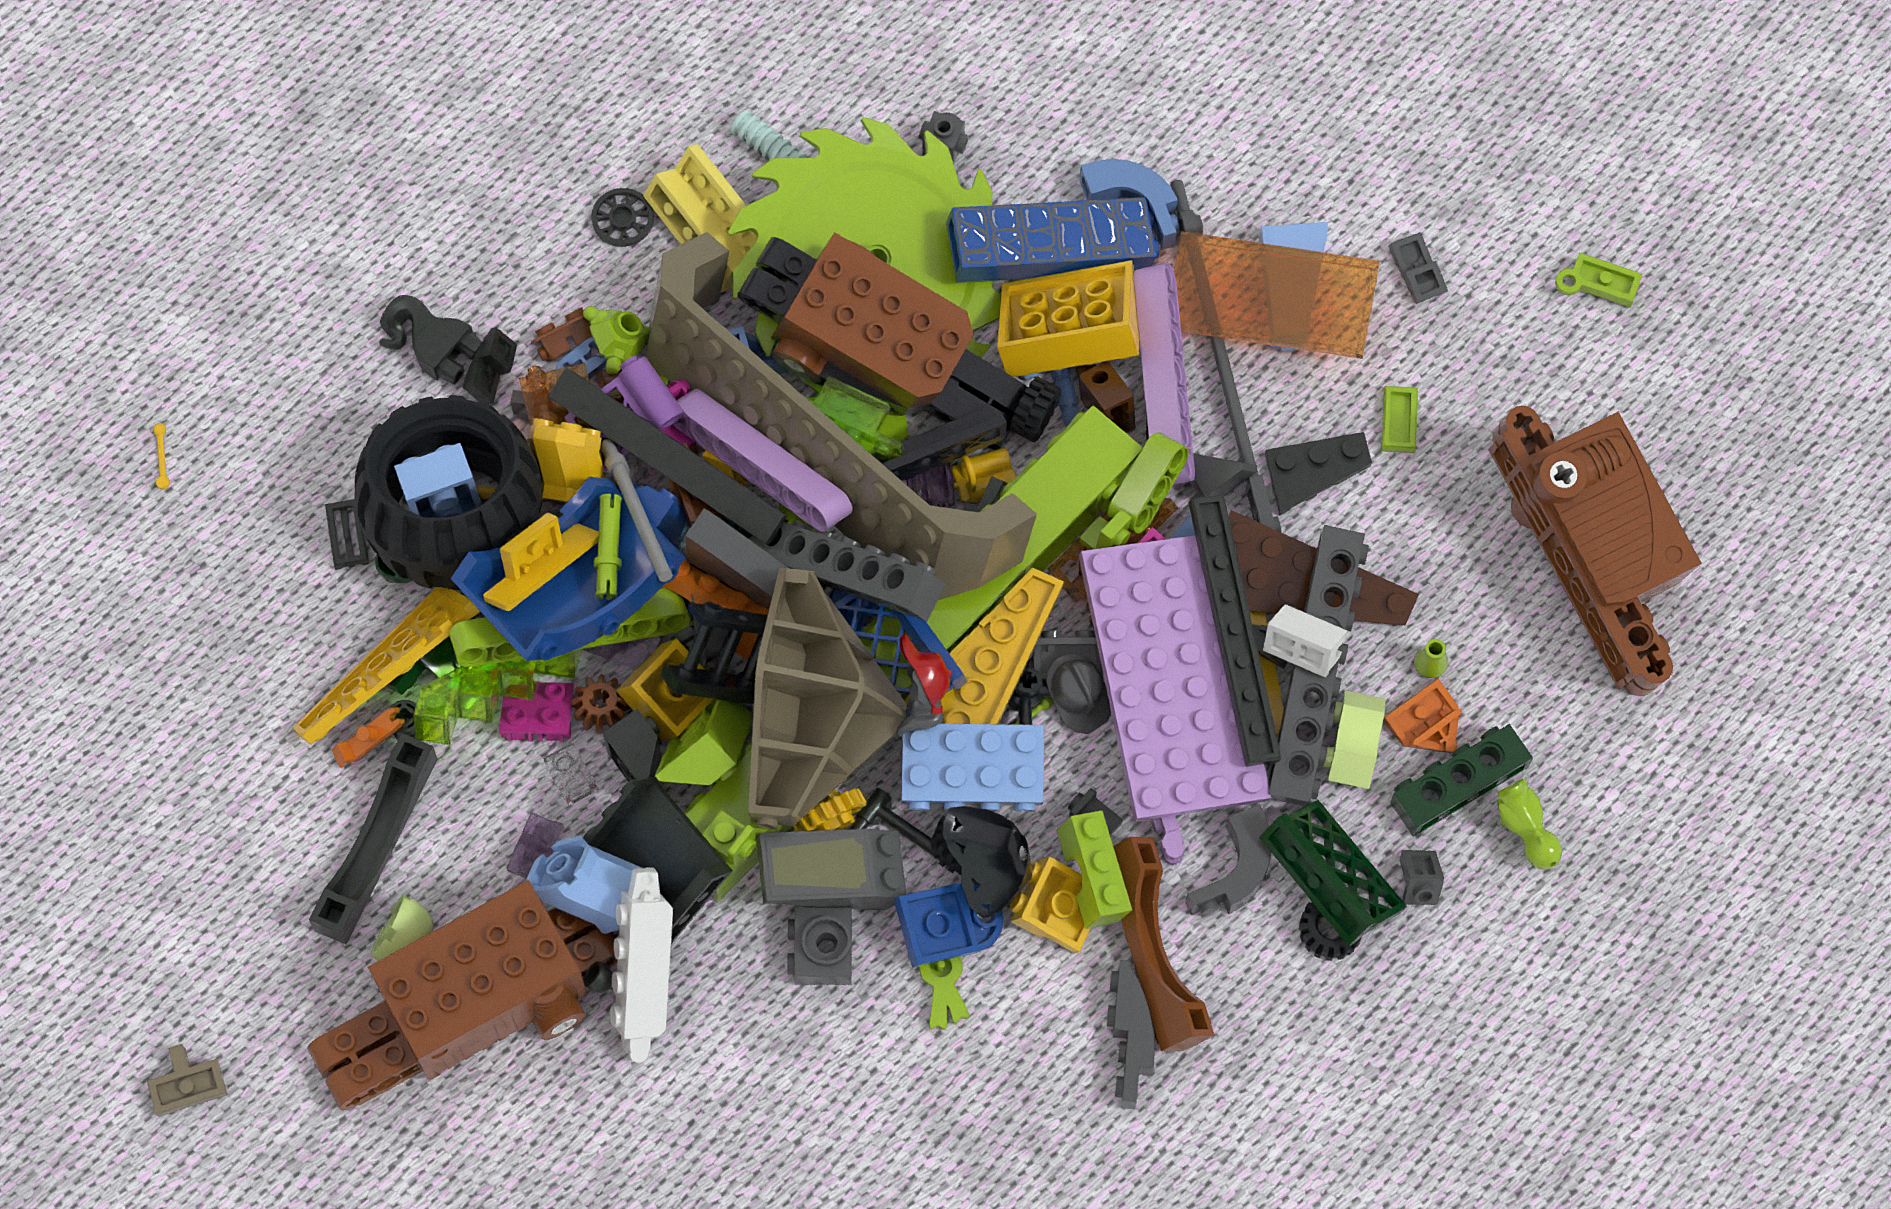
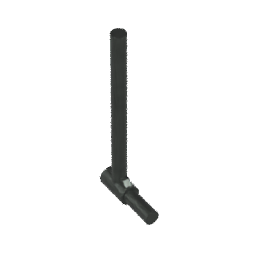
(879, 809)

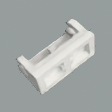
(1304, 640)

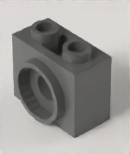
(809, 930)

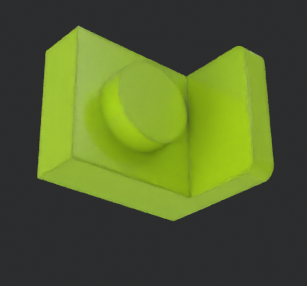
(730, 838)

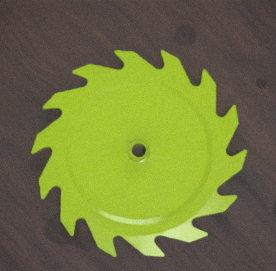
(874, 197)

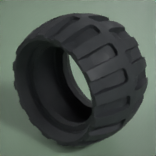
(431, 547)

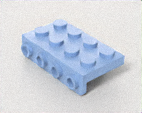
(973, 766)

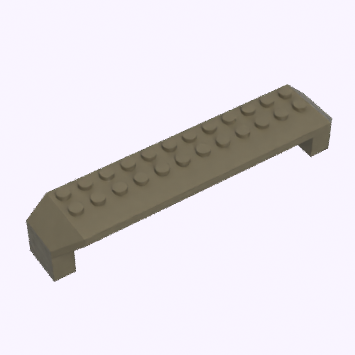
(886, 513)

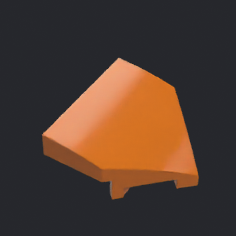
(1426, 720)

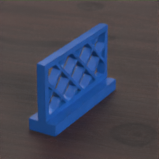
(918, 630)

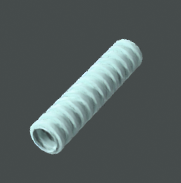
(763, 138)

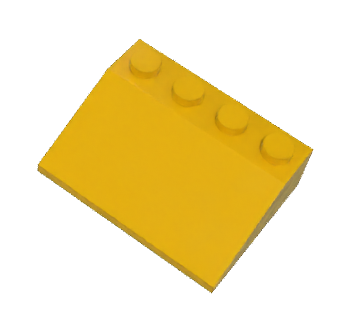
(1068, 319)

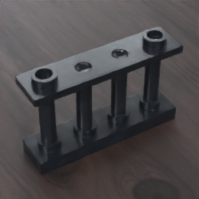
(716, 681)

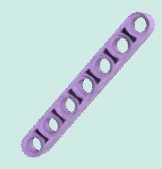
(1163, 358)
(762, 461)

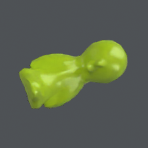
(1523, 815)

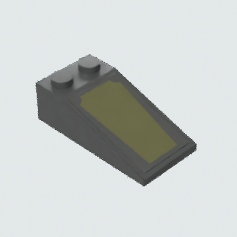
(831, 868)

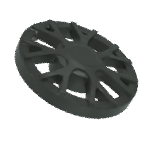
(622, 217)

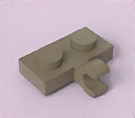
(186, 1085)

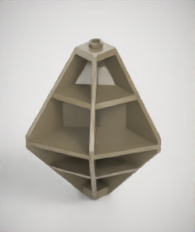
(816, 703)

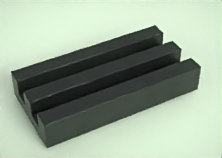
(350, 560)

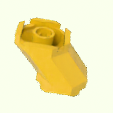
(565, 457)

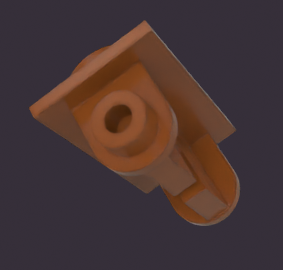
(553, 339)

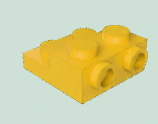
(1051, 906)

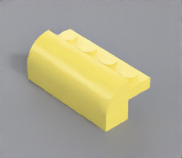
(699, 201)

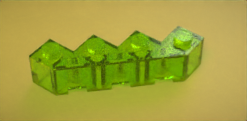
(476, 690)

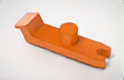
(367, 737)

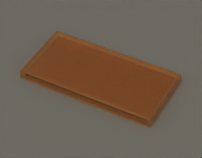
(1274, 294)

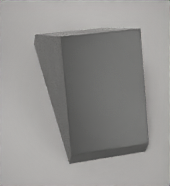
(1220, 475)

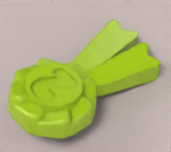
(942, 977)

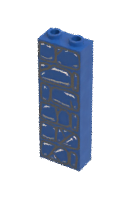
(1049, 238)

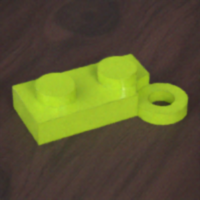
(1600, 279)

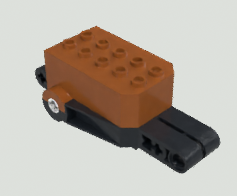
(874, 332)

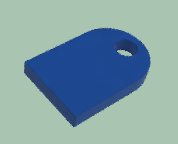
(943, 925)

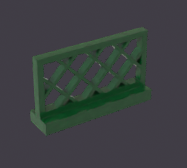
(1321, 879)

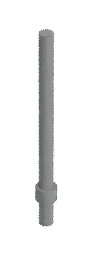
(618, 468)

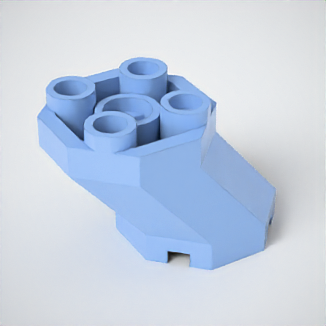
(582, 881)

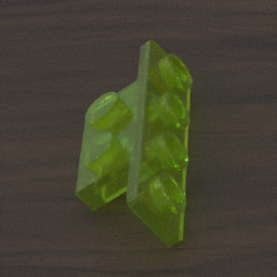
(857, 415)

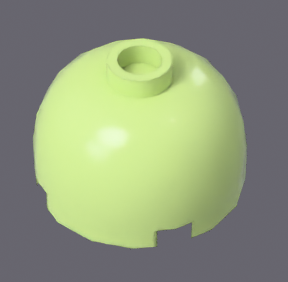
(407, 924)

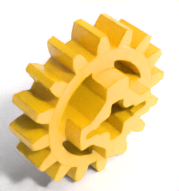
(833, 812)

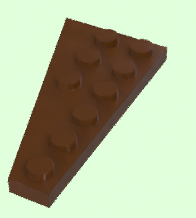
(1279, 573)

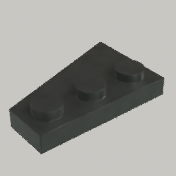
(1311, 467)

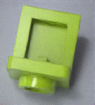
(1107, 534)

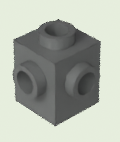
(947, 129)

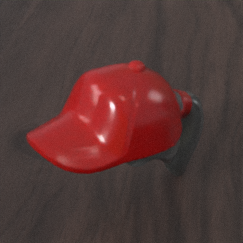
(929, 686)

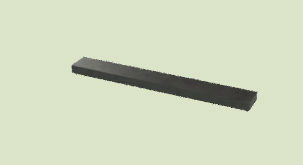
(667, 456)
(1234, 630)

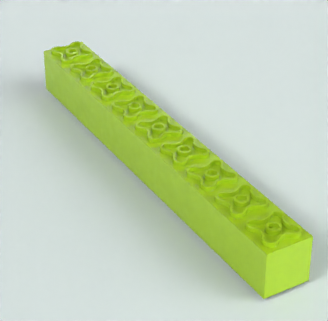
(1067, 493)

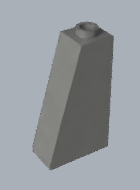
(732, 558)

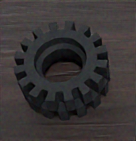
(1035, 409)
(1316, 941)

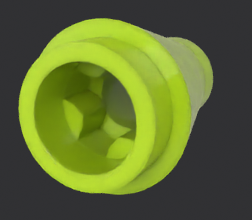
(1431, 659)

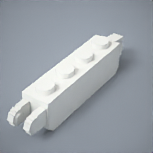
(642, 964)

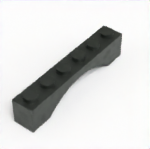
(358, 875)

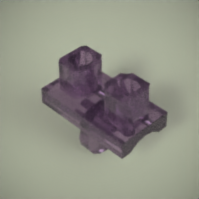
(534, 841)

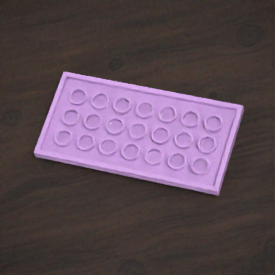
(1167, 680)

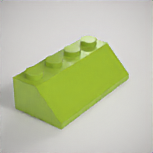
(707, 745)

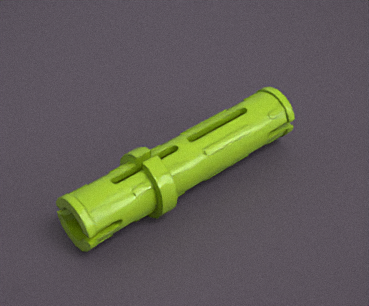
(608, 547)

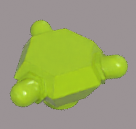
(616, 335)

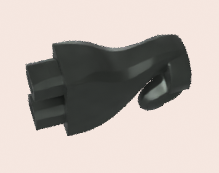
(434, 339)

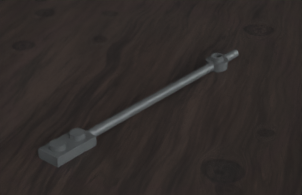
(1259, 495)

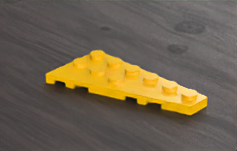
(999, 650)
(394, 655)

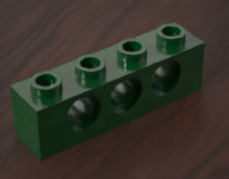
(1498, 743)

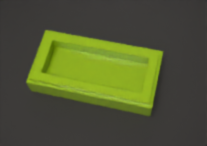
(1399, 419)

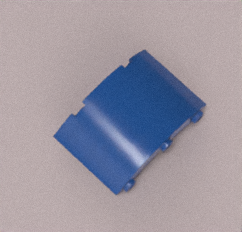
(565, 609)

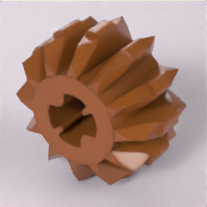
(590, 712)

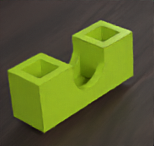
(1103, 891)

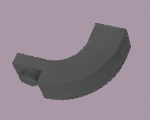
(1249, 872)

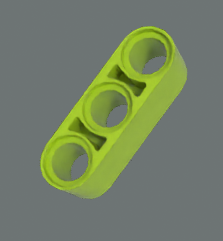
(1149, 480)

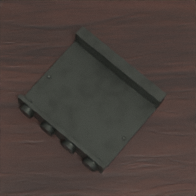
(657, 834)

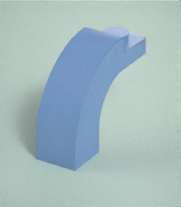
(1132, 180)

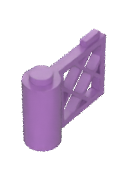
(645, 395)

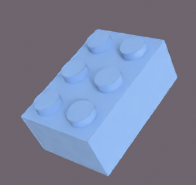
(439, 483)

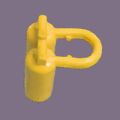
(975, 472)

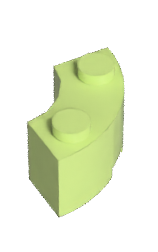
(1356, 739)

